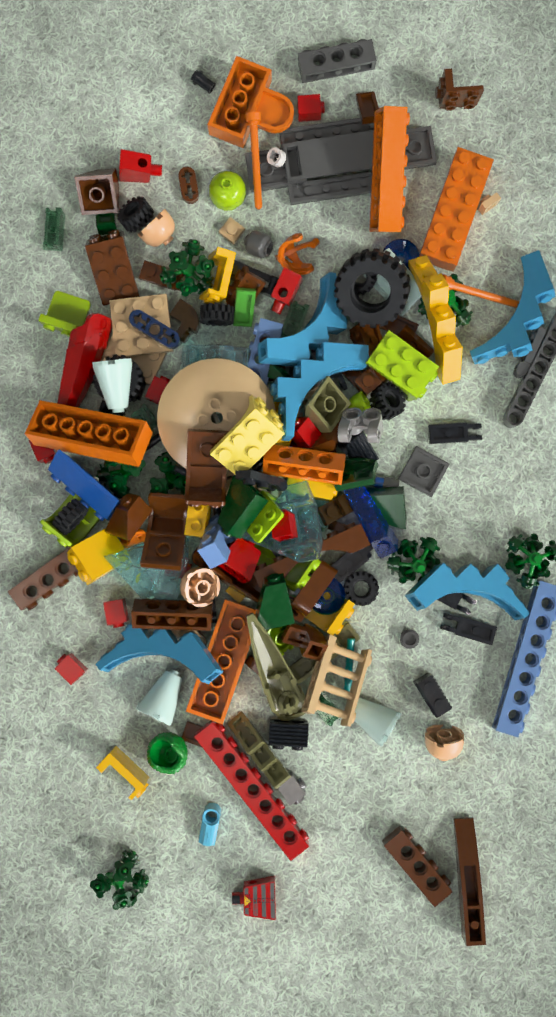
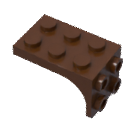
(111, 266)
(203, 472)
(165, 532)

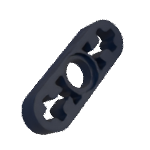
(145, 317)

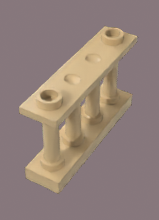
(318, 683)

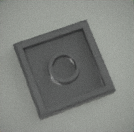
(423, 471)

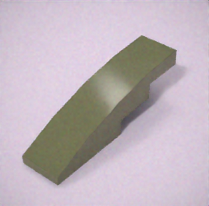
(304, 666)
(259, 750)

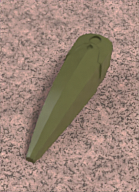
(277, 680)

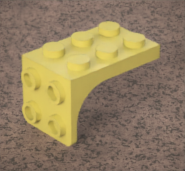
(249, 437)

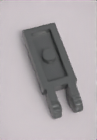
(535, 338)

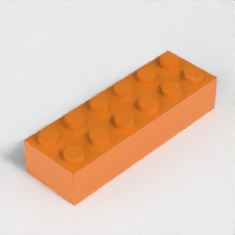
(388, 169)
(456, 208)
(89, 433)
(229, 648)

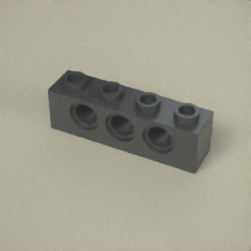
(347, 65)

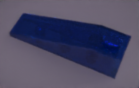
(372, 521)

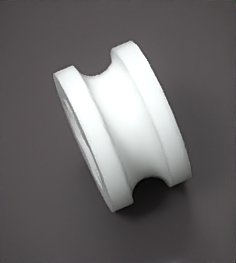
(280, 160)

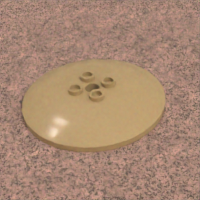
(200, 392)

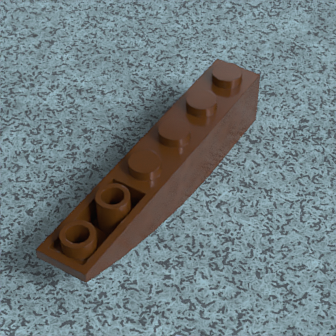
(469, 882)

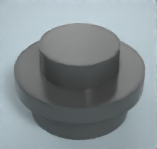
(409, 639)

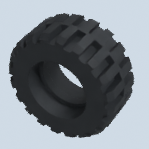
(365, 312)

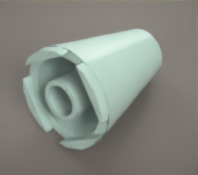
(114, 382)
(162, 697)
(376, 720)

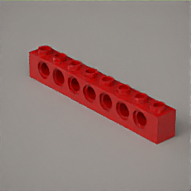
(290, 846)

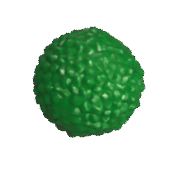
(167, 753)

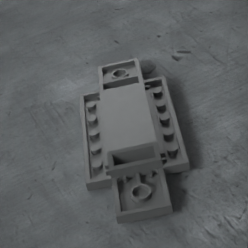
(333, 150)

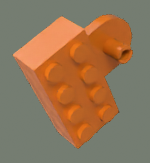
(246, 92)

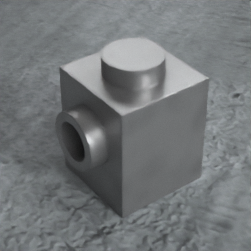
(293, 789)

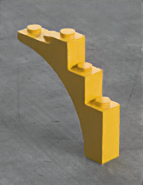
(441, 318)

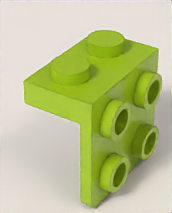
(65, 313)
(266, 520)

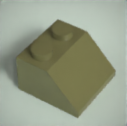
(326, 406)

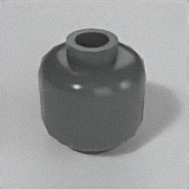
(258, 244)

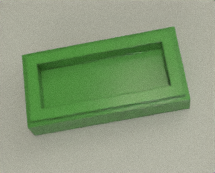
(244, 307)

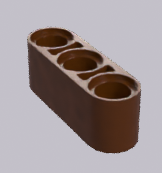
(314, 588)

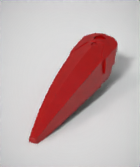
(84, 347)

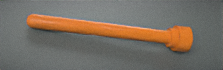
(253, 120)
(480, 293)

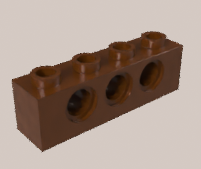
(21, 592)
(171, 615)
(434, 891)

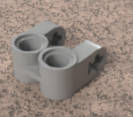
(355, 421)

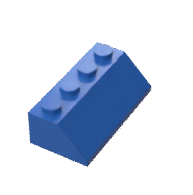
(83, 484)

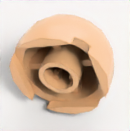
(158, 230)
(199, 586)
(444, 743)

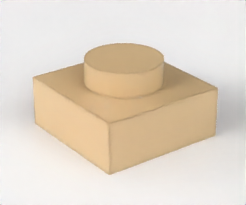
(488, 203)
(231, 230)

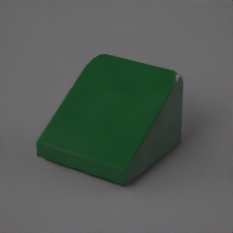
(105, 223)
(277, 371)

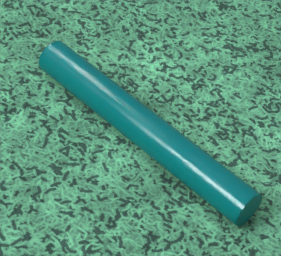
(349, 663)

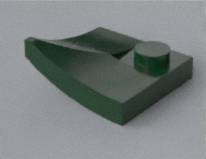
(358, 473)

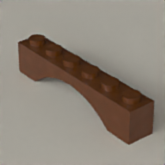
(349, 541)

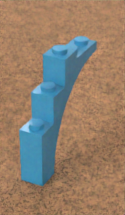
(527, 316)
(325, 321)
(330, 359)
(467, 579)
(140, 643)

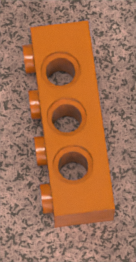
(304, 464)

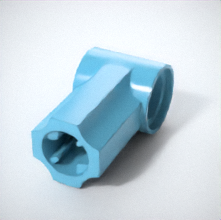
(209, 825)

